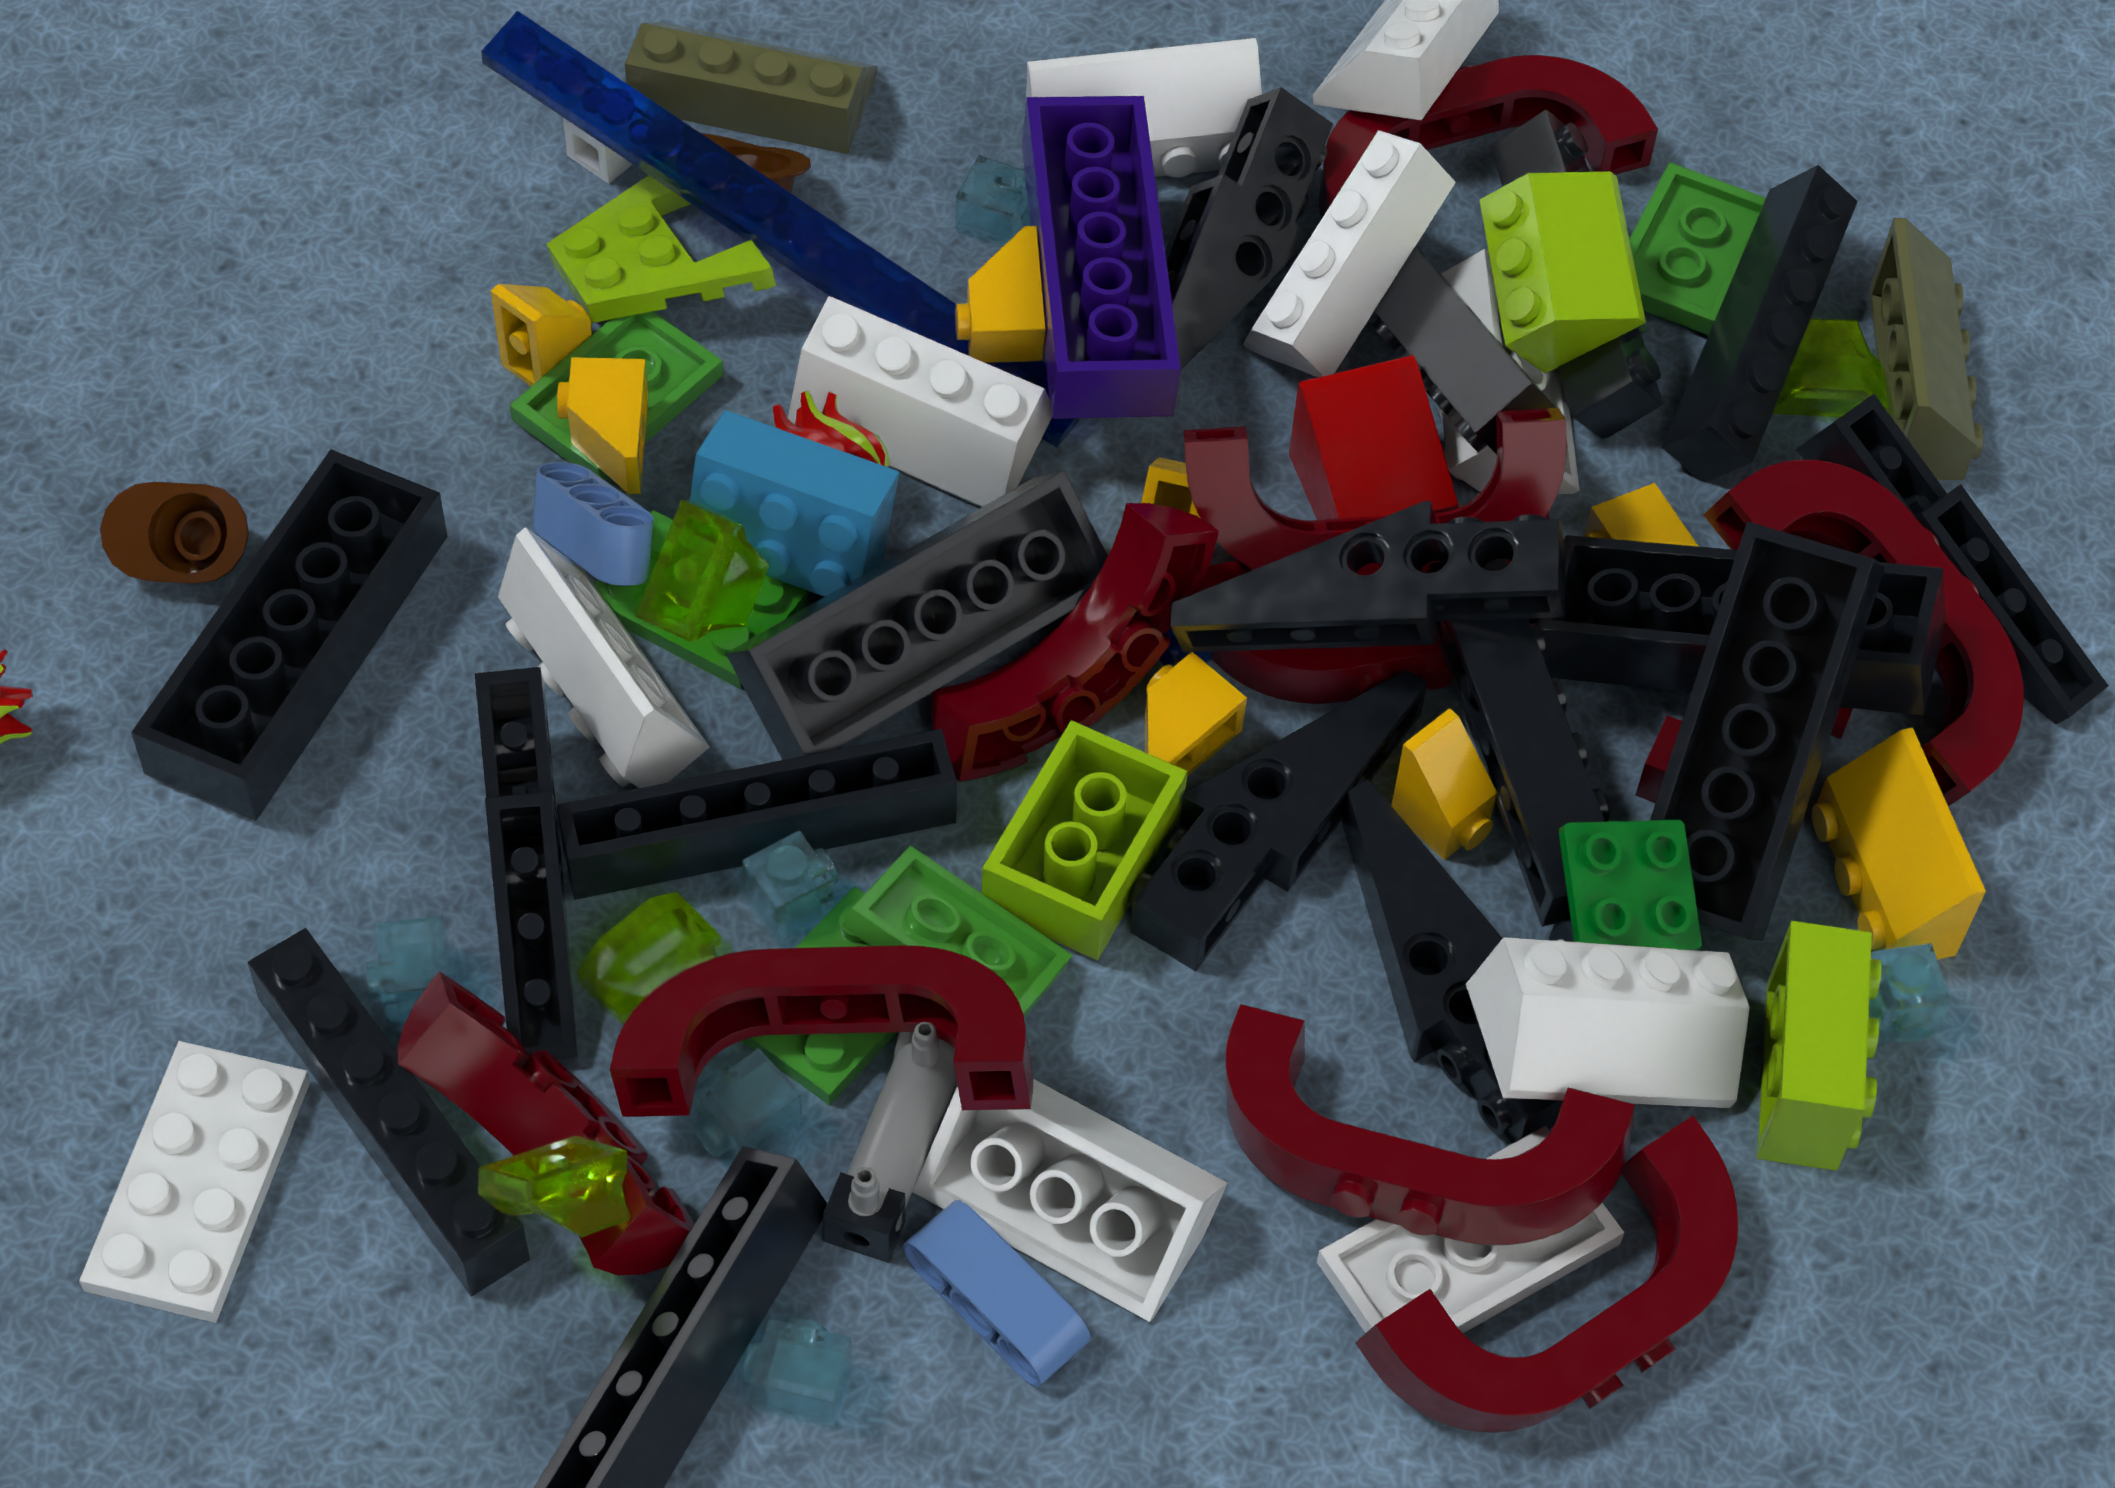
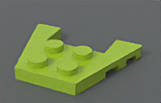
(630, 261)

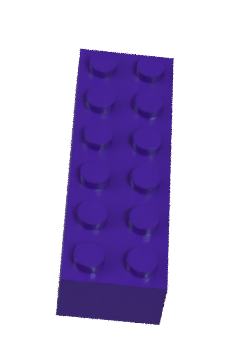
(1100, 258)

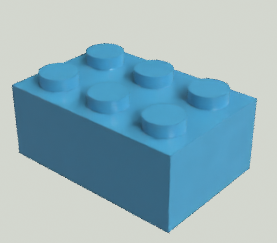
(801, 503)

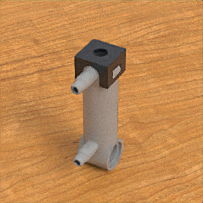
(872, 1198)

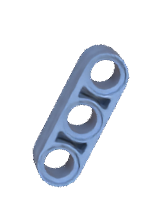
(593, 523)
(997, 1293)

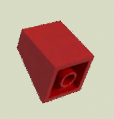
(1369, 443)

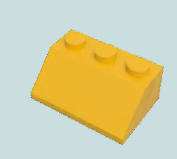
(1899, 848)

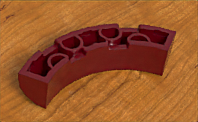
(1089, 656)
(534, 1101)

